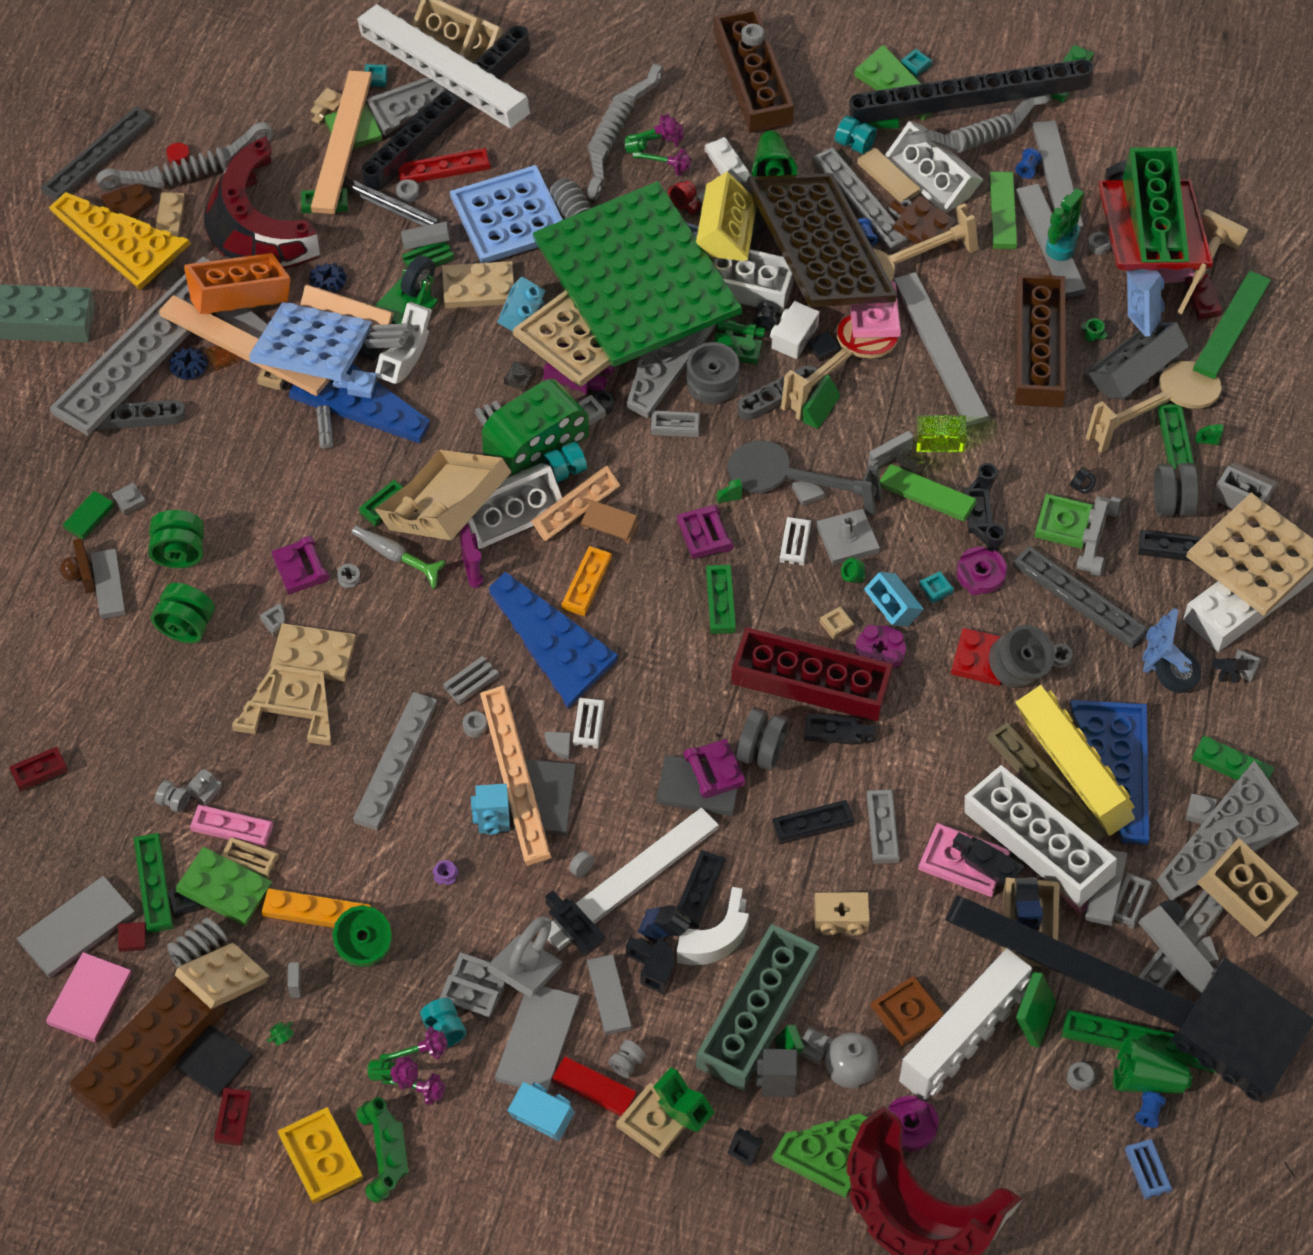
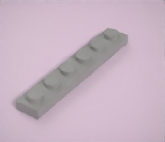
(395, 761)

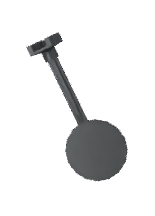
(766, 466)

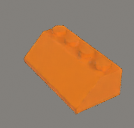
(237, 283)

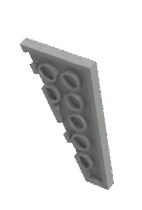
(660, 370)
(1247, 812)

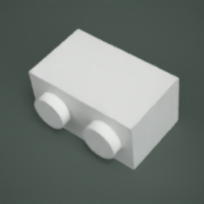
(795, 329)

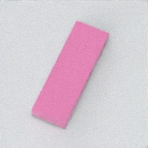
(230, 824)

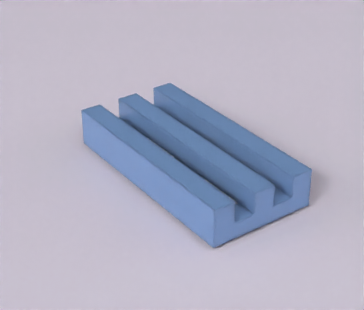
(1156, 1190)

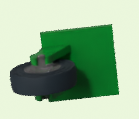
(412, 287)

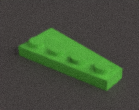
(885, 72)

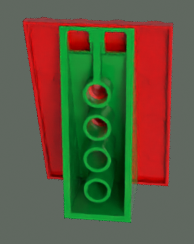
(1154, 214)

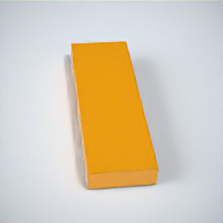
(586, 581)

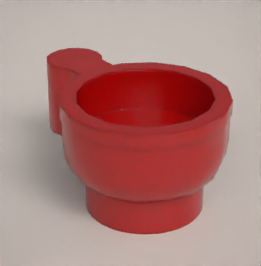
(683, 195)

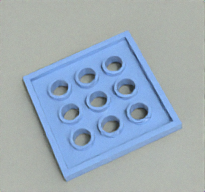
(523, 219)
(335, 330)

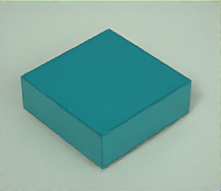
(916, 62)
(379, 74)
(936, 587)

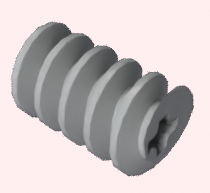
(569, 197)
(196, 942)

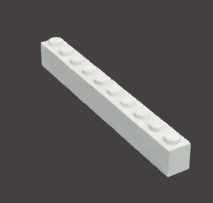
(444, 66)

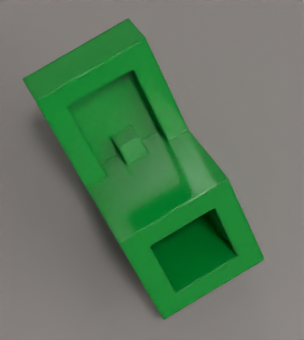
(681, 1103)

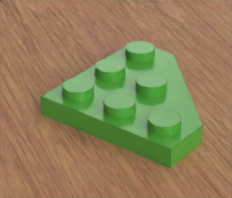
(821, 1152)

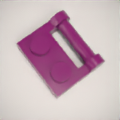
(697, 534)
(471, 556)
(292, 568)
(722, 765)

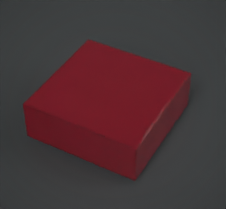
(131, 937)

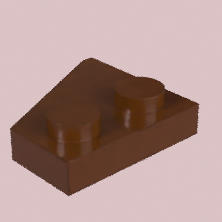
(128, 200)

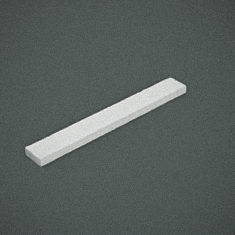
(641, 871)

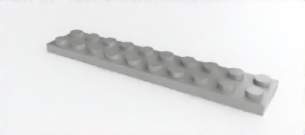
(123, 366)

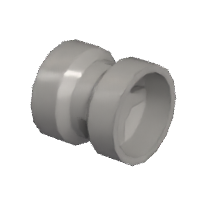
(172, 796)
(627, 1058)

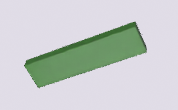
(1003, 210)
(927, 492)

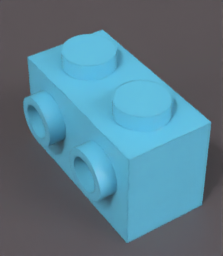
(521, 303)
(893, 599)
(491, 808)
(541, 1110)

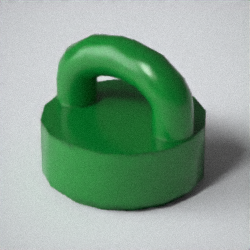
(853, 571)

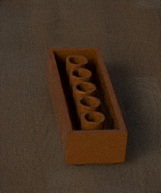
(753, 72)
(1040, 340)
(143, 1052)

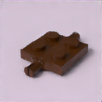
(922, 221)

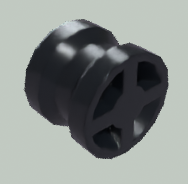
(766, 315)

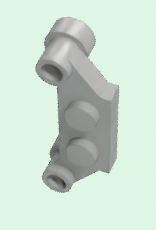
(1092, 536)

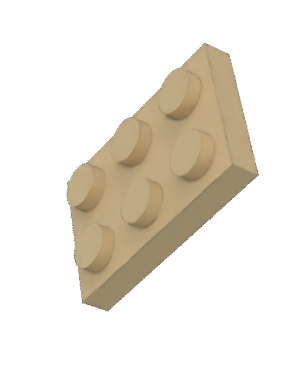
(477, 284)
(314, 650)
(222, 975)

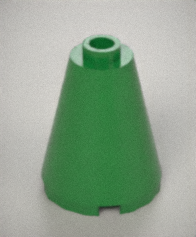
(773, 157)
(1148, 1070)

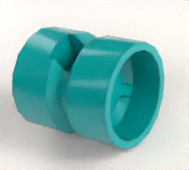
(858, 136)
(1065, 247)
(565, 462)
(442, 1016)

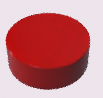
(176, 152)

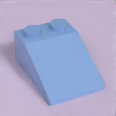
(1145, 299)

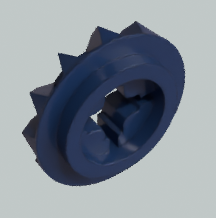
(331, 284)
(194, 369)

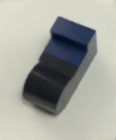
(1027, 902)
(663, 922)

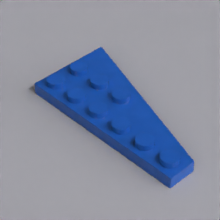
(381, 411)
(557, 644)
(1120, 739)

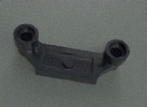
(980, 519)

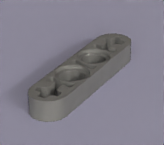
(775, 389)
(138, 418)

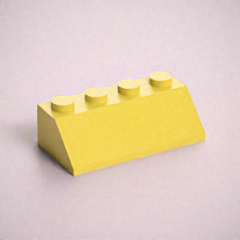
(726, 219)

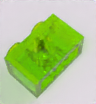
(940, 433)

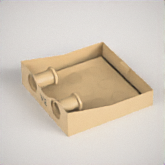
(444, 494)

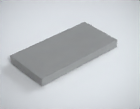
(76, 927)
(537, 1038)

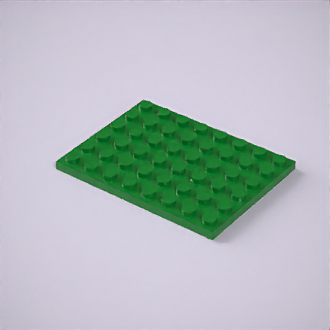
(636, 273)

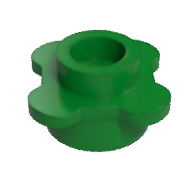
(1094, 325)
(280, 1033)

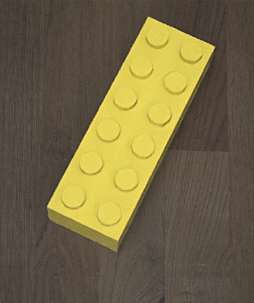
(1076, 759)

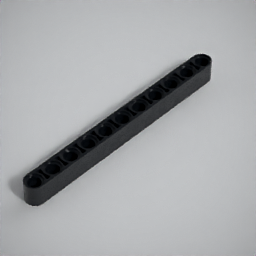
(971, 91)
(441, 112)
(1068, 961)

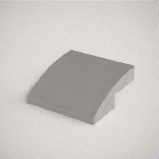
(473, 986)

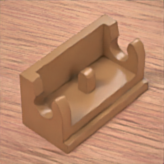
(610, 521)

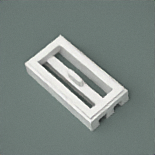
(793, 557)
(587, 740)

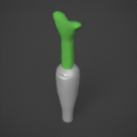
(397, 552)

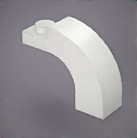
(399, 361)
(714, 944)

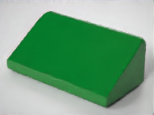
(820, 403)

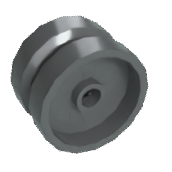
(712, 373)
(1175, 490)
(1021, 656)
(762, 738)

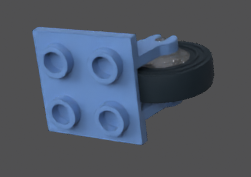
(1174, 666)

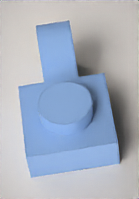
(358, 383)

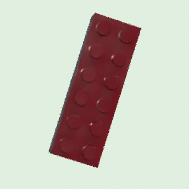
(811, 674)

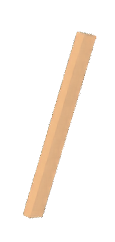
(341, 142)
(231, 339)
(515, 775)

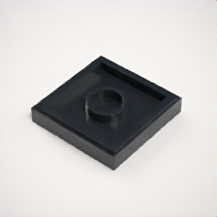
(214, 1061)

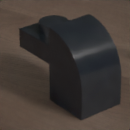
(657, 962)

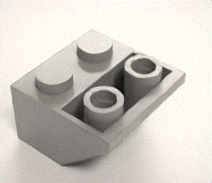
(1239, 482)

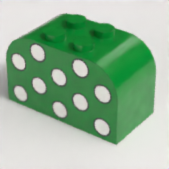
(534, 425)

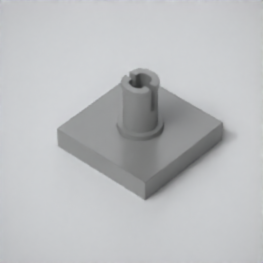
(847, 536)

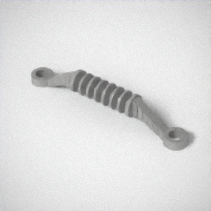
(612, 124)
(981, 132)
(156, 178)

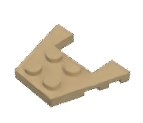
(289, 693)

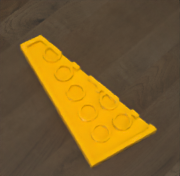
(124, 242)

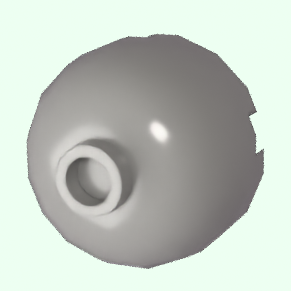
(852, 1060)

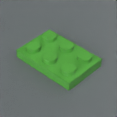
(224, 886)

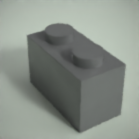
(777, 1072)

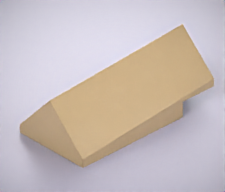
(456, 28)

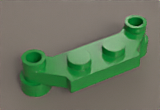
(389, 1148)

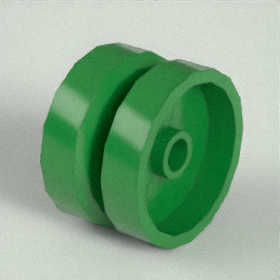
(176, 539)
(182, 613)
(365, 952)

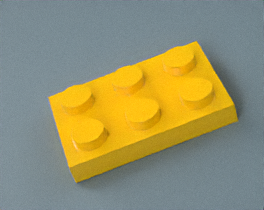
(320, 1155)

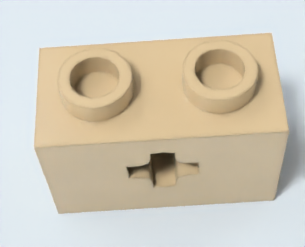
(853, 907)

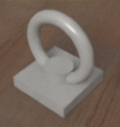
(526, 963)

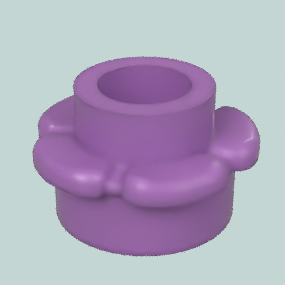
(445, 866)

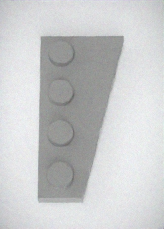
(403, 103)

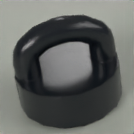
(1079, 479)

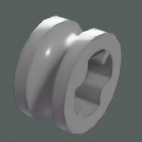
(355, 573)
(1063, 648)

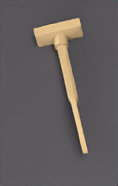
(1220, 231)

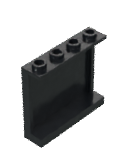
(1243, 1031)

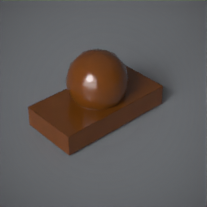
(75, 568)

